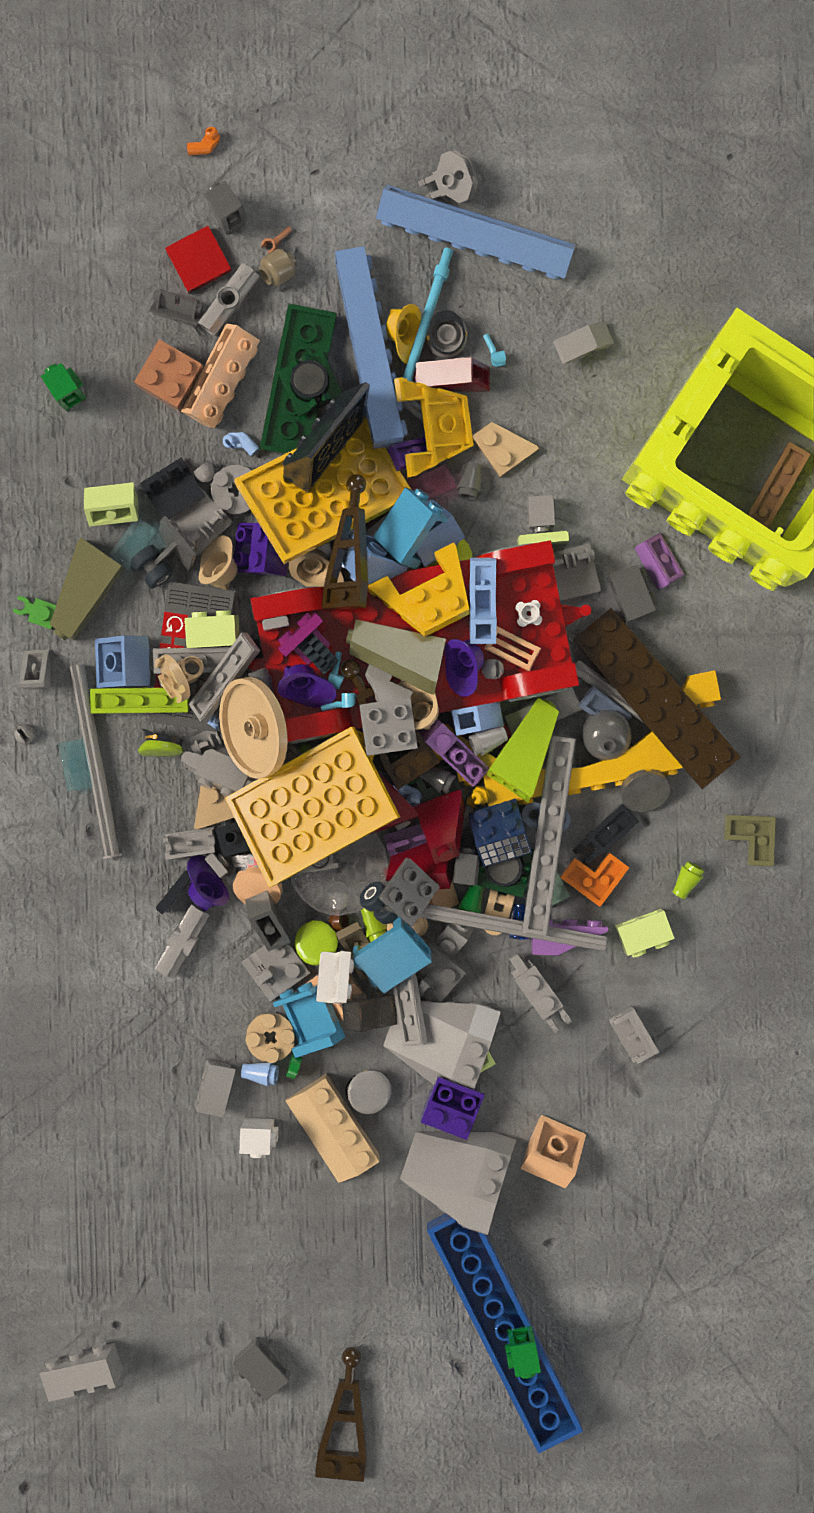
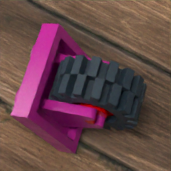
(309, 643)

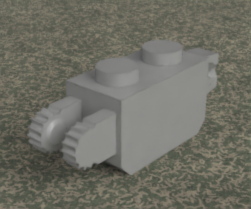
(216, 771)
(538, 991)

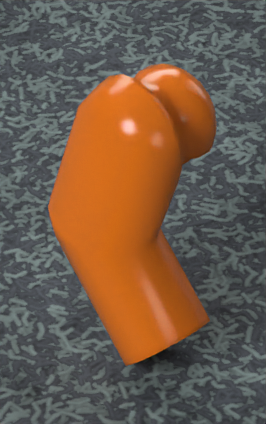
(206, 145)

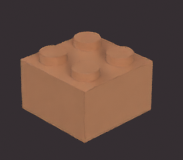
(169, 375)

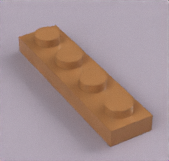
(778, 484)

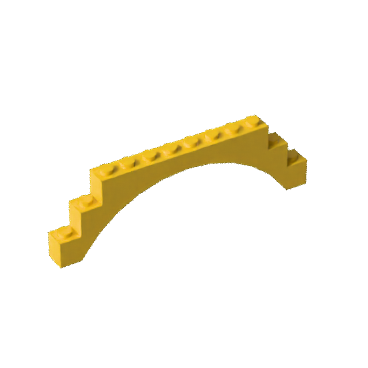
(644, 754)

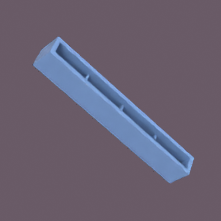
(475, 231)
(369, 347)

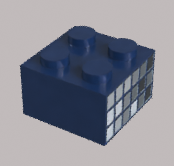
(499, 832)

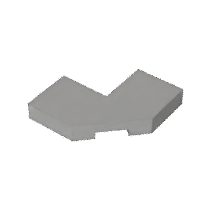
(383, 687)

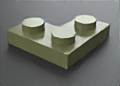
(758, 832)

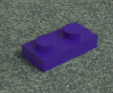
(399, 450)

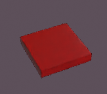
(198, 259)

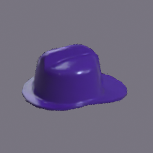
(462, 666)
(305, 687)
(205, 886)

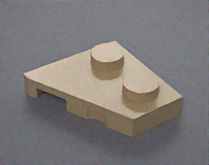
(503, 448)
(211, 808)

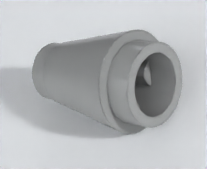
(486, 740)

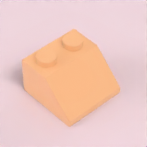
(553, 1152)

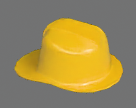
(402, 329)

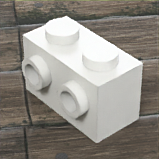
(258, 1137)

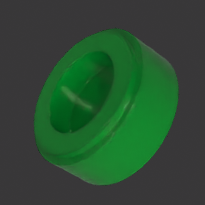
(293, 1066)

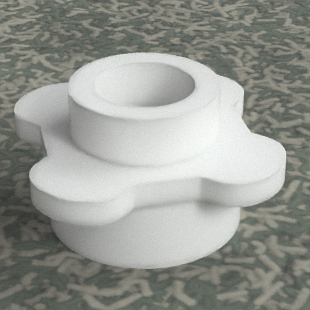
(524, 619)

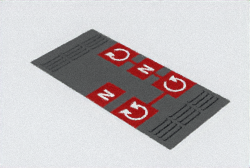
(180, 604)

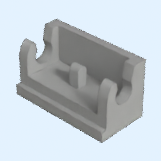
(190, 843)
(633, 1035)
(215, 1088)

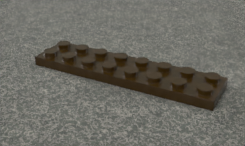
(657, 699)

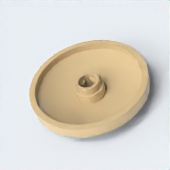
(253, 727)

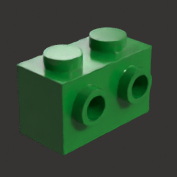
(63, 385)
(522, 1352)

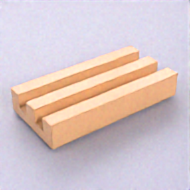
(531, 658)

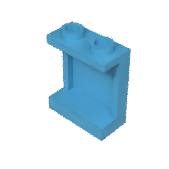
(408, 526)
(392, 956)
(312, 1021)

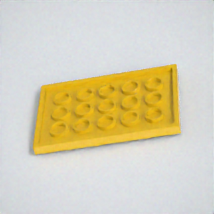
(304, 520)
(312, 807)

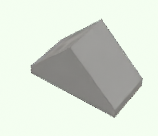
(35, 670)

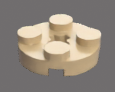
(284, 1035)

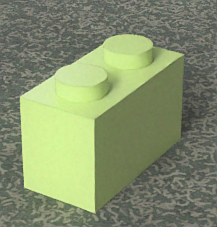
(111, 504)
(213, 630)
(645, 932)

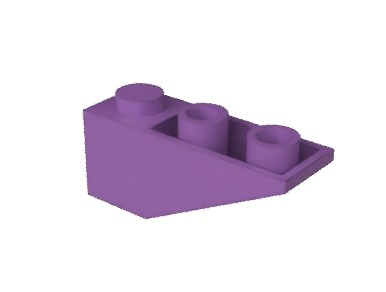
(454, 752)
(543, 947)

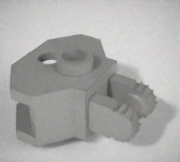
(449, 178)

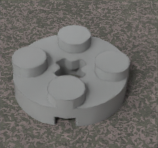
(220, 488)

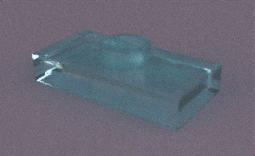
(134, 540)
(75, 765)

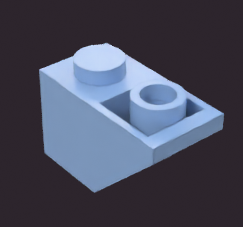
(477, 718)

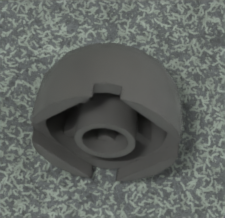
(607, 735)

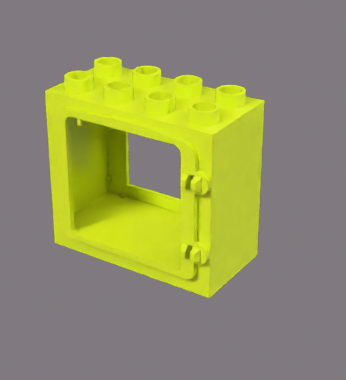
(777, 380)

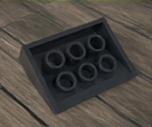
(327, 437)

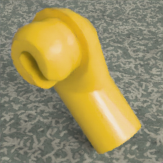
(478, 796)

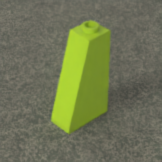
(524, 754)

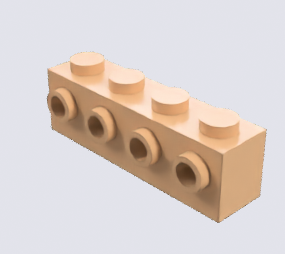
(221, 375)

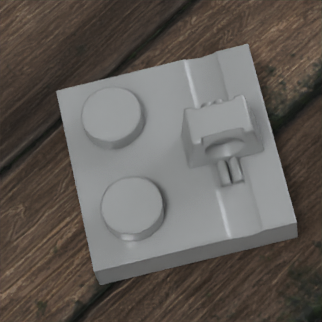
(275, 969)

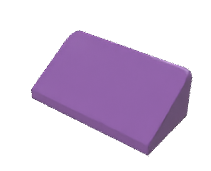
(659, 561)

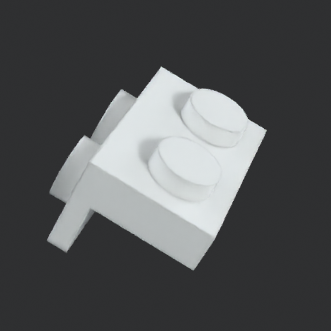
(334, 977)

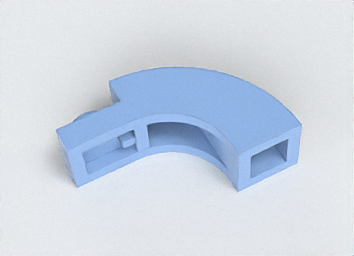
(482, 601)

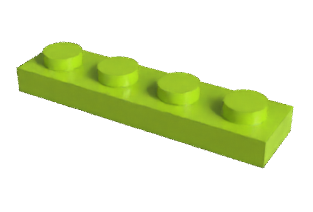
(135, 701)

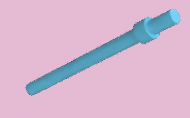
(441, 274)

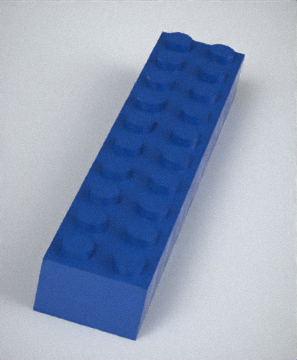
(494, 1310)

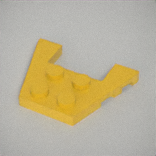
(444, 421)
(433, 602)

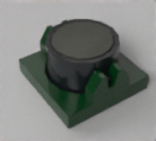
(309, 381)
(506, 873)

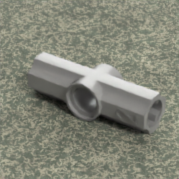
(220, 313)
(182, 941)

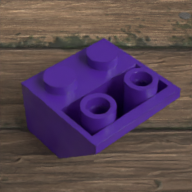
(255, 552)
(451, 1107)

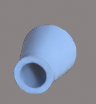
(261, 1073)

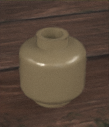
(277, 267)

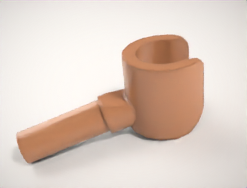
(276, 240)

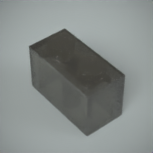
(369, 1011)

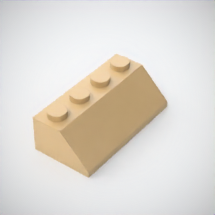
(333, 1129)

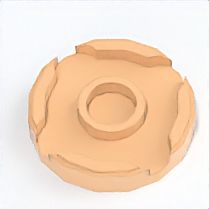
(252, 882)

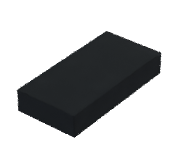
(173, 893)

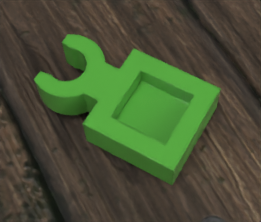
(40, 612)

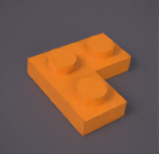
(595, 884)

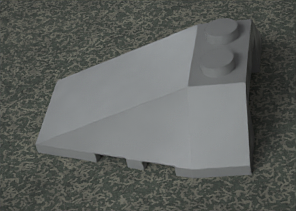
(456, 1041)
(460, 1174)

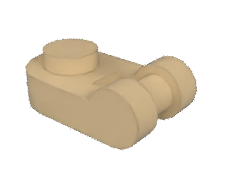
(495, 897)

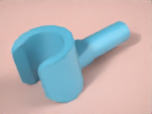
(497, 358)
(335, 678)
(348, 700)

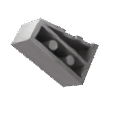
(81, 1371)

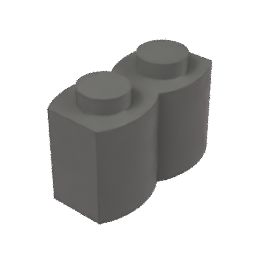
(466, 866)

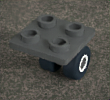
(154, 562)
(403, 896)

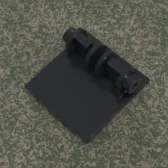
(172, 489)

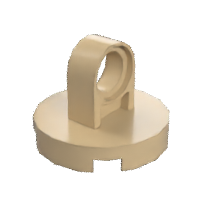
(174, 676)

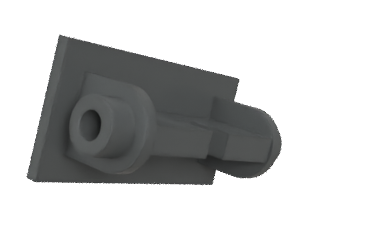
(187, 311)

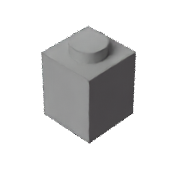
(540, 513)

